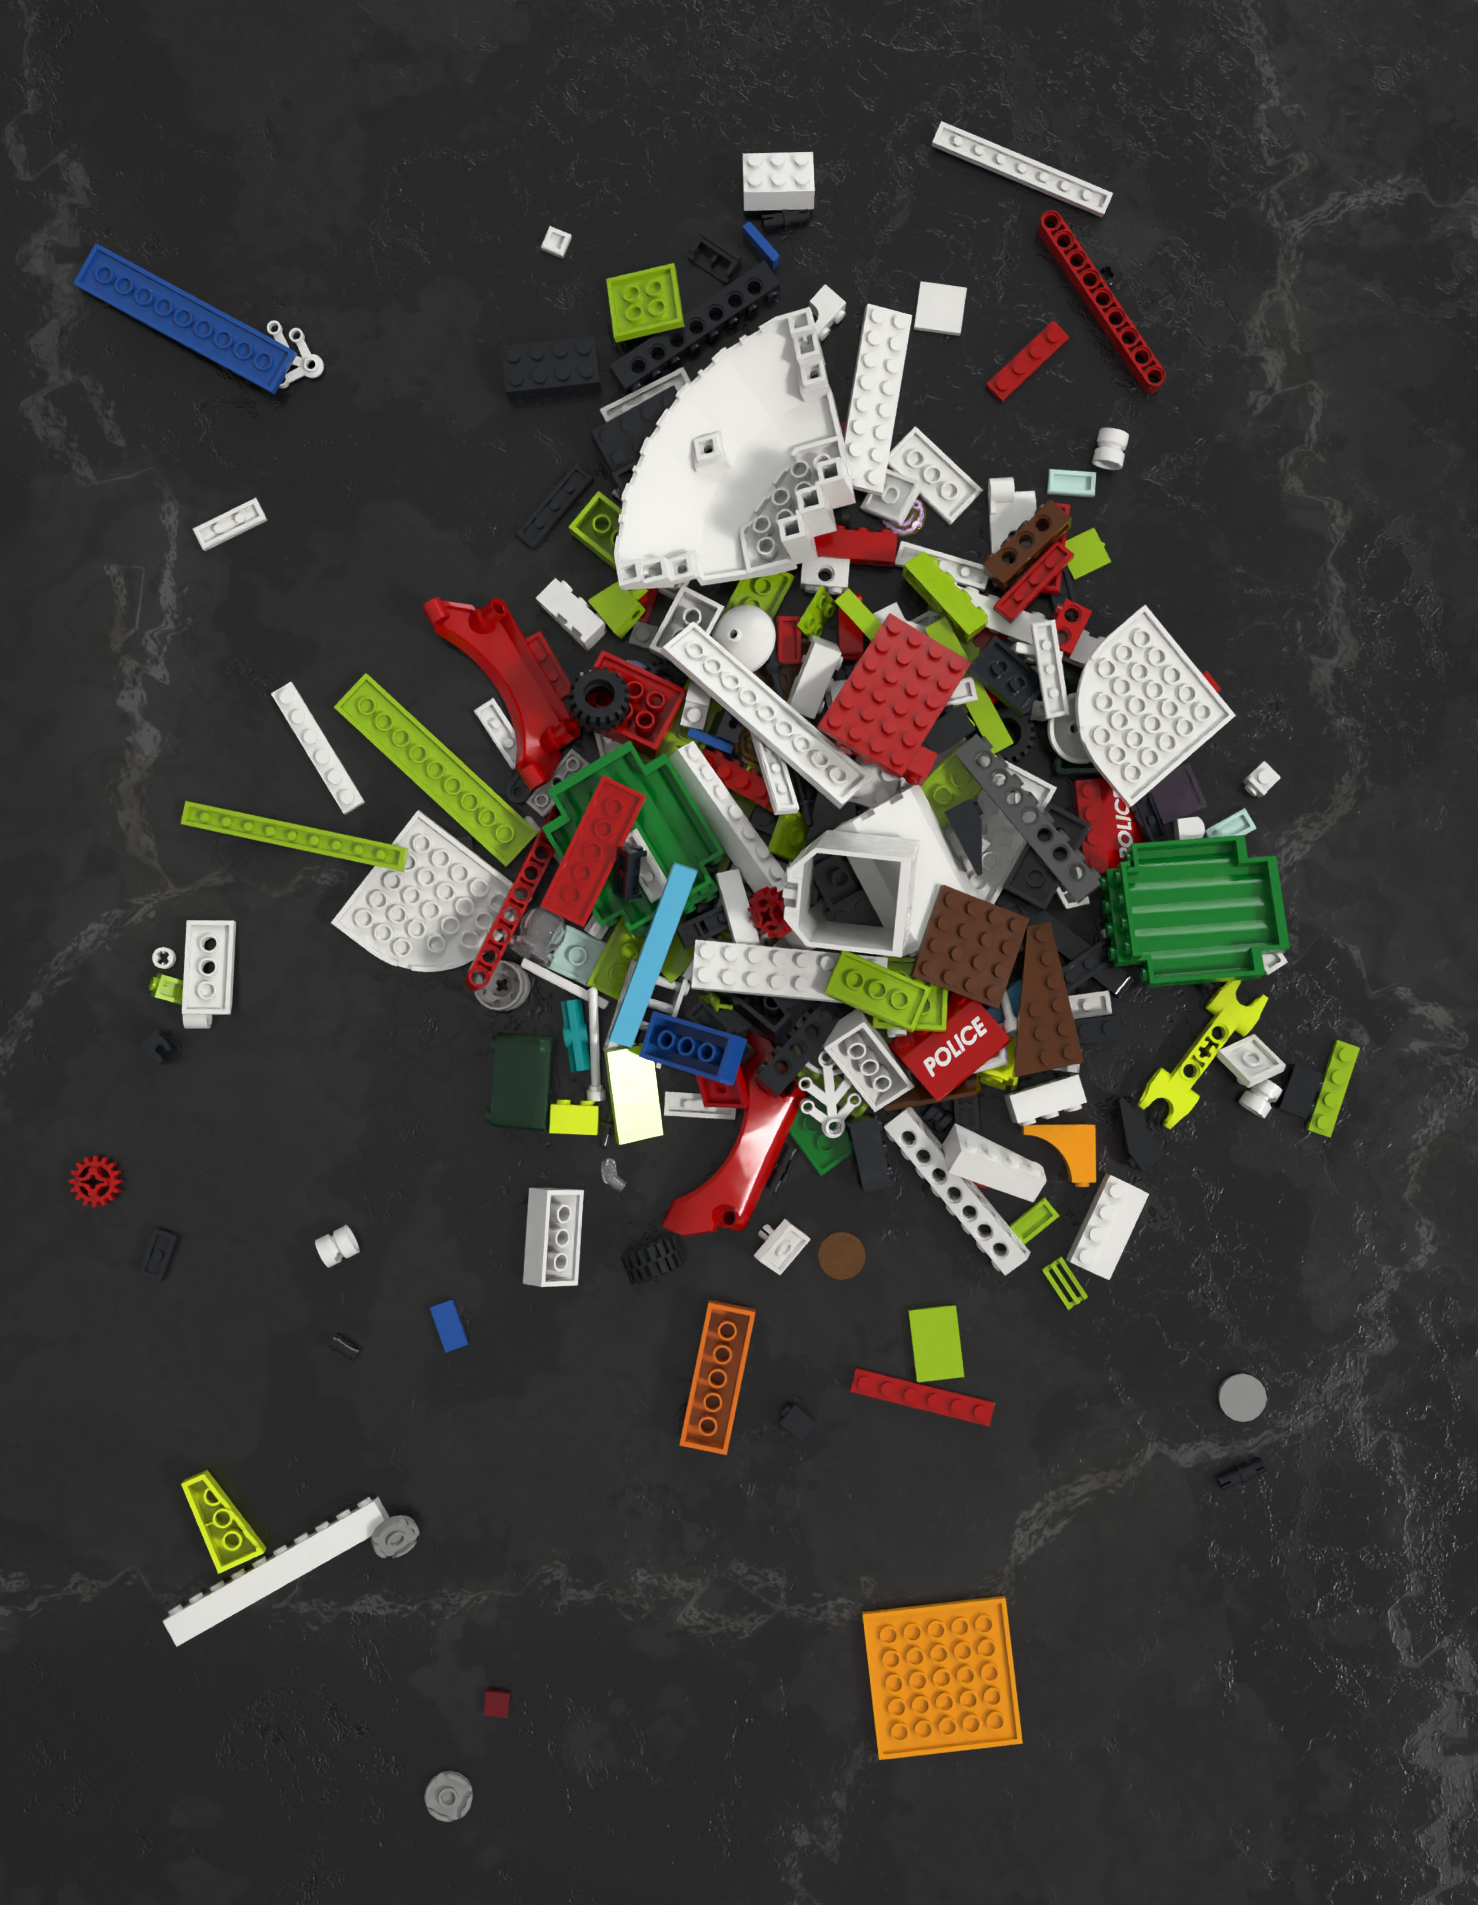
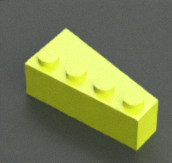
(220, 1522)

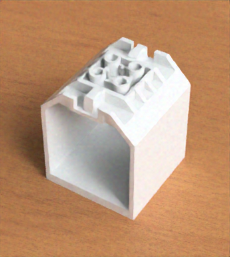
(849, 936)

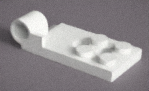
(1007, 512)
(212, 992)

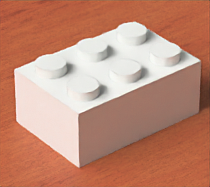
(778, 181)
(685, 609)
(1045, 1099)

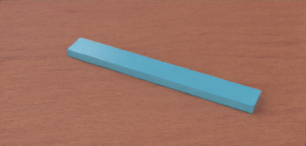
(653, 954)

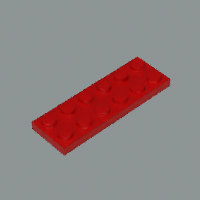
(593, 851)

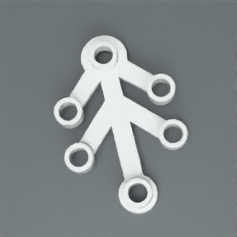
(300, 362)
(829, 1098)

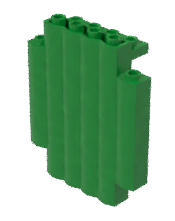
(667, 822)
(1194, 911)

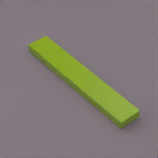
(982, 710)

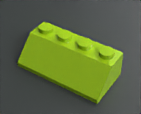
(944, 596)

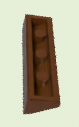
(920, 1096)

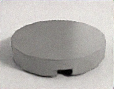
(1242, 1397)
(395, 1536)
(448, 1796)

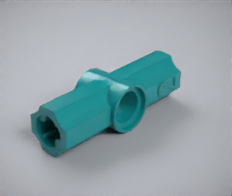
(576, 1035)

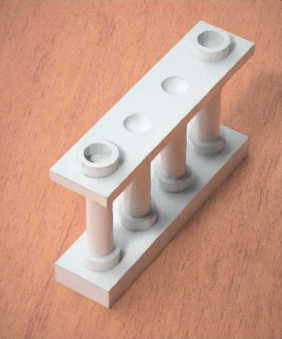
(681, 989)

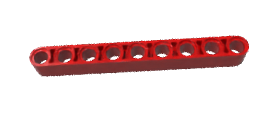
(1100, 290)
(512, 905)

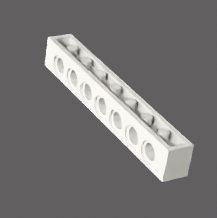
(970, 1195)

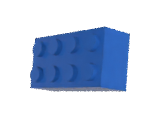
(693, 1048)

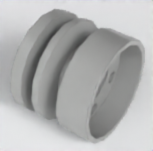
(518, 987)

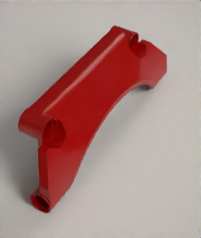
(505, 656)
(744, 1173)

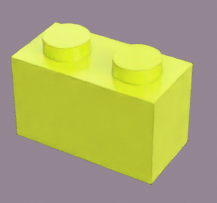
(574, 1118)

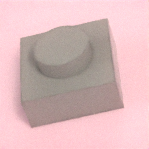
(642, 635)

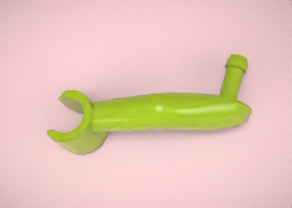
(714, 1001)

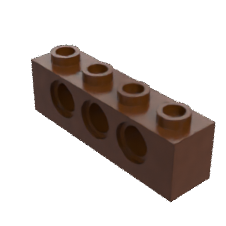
(1006, 574)

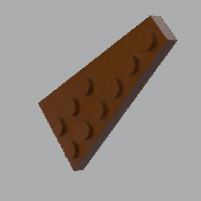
(1045, 1018)

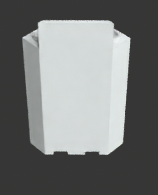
(909, 817)

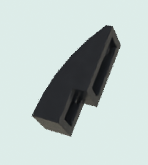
(704, 1015)

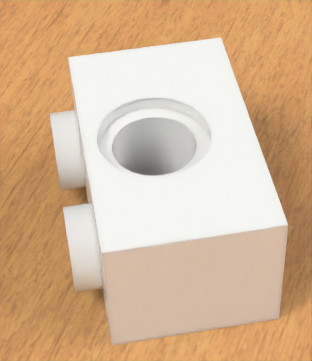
(835, 567)

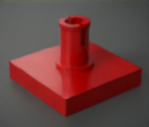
(723, 1095)

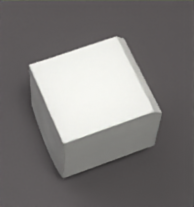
(1188, 828)

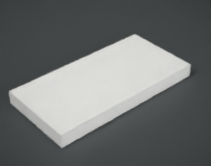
(945, 484)

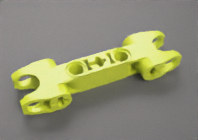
(1176, 1087)

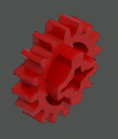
(769, 912)
(95, 1190)

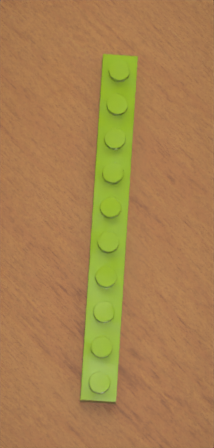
(295, 836)

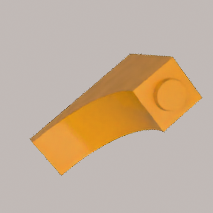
(1075, 1145)

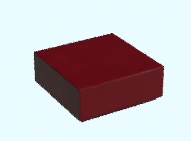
(496, 1703)

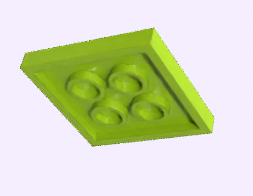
(645, 302)
(935, 1009)

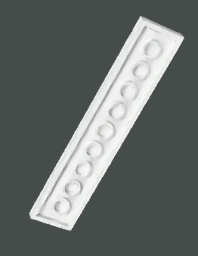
(766, 714)

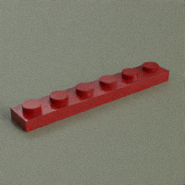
(922, 1396)

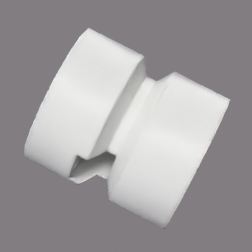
(1111, 444)
(1260, 1097)
(337, 1246)

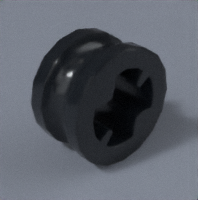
(1112, 272)

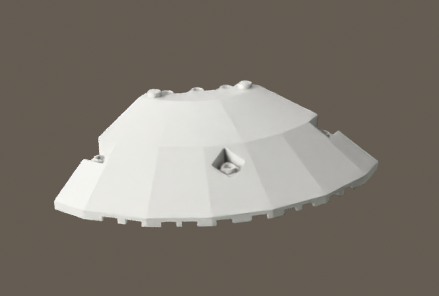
(763, 486)

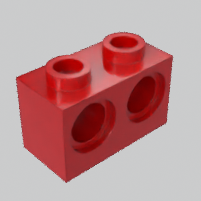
(1070, 630)

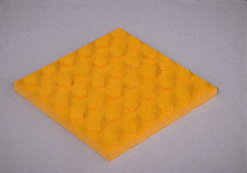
(942, 1677)

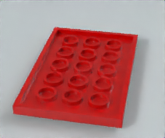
(894, 695)

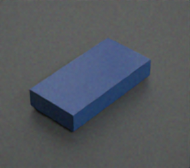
(761, 245)
(709, 741)
(449, 1325)

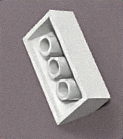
(867, 1060)
(1107, 1226)
(553, 1237)

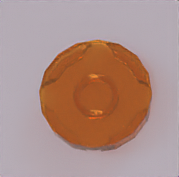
(841, 1255)

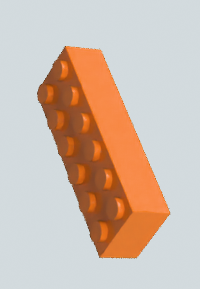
(717, 1377)

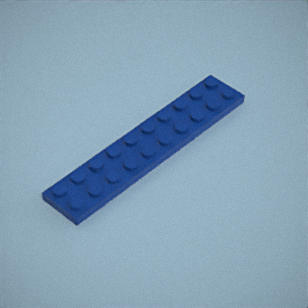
(185, 318)

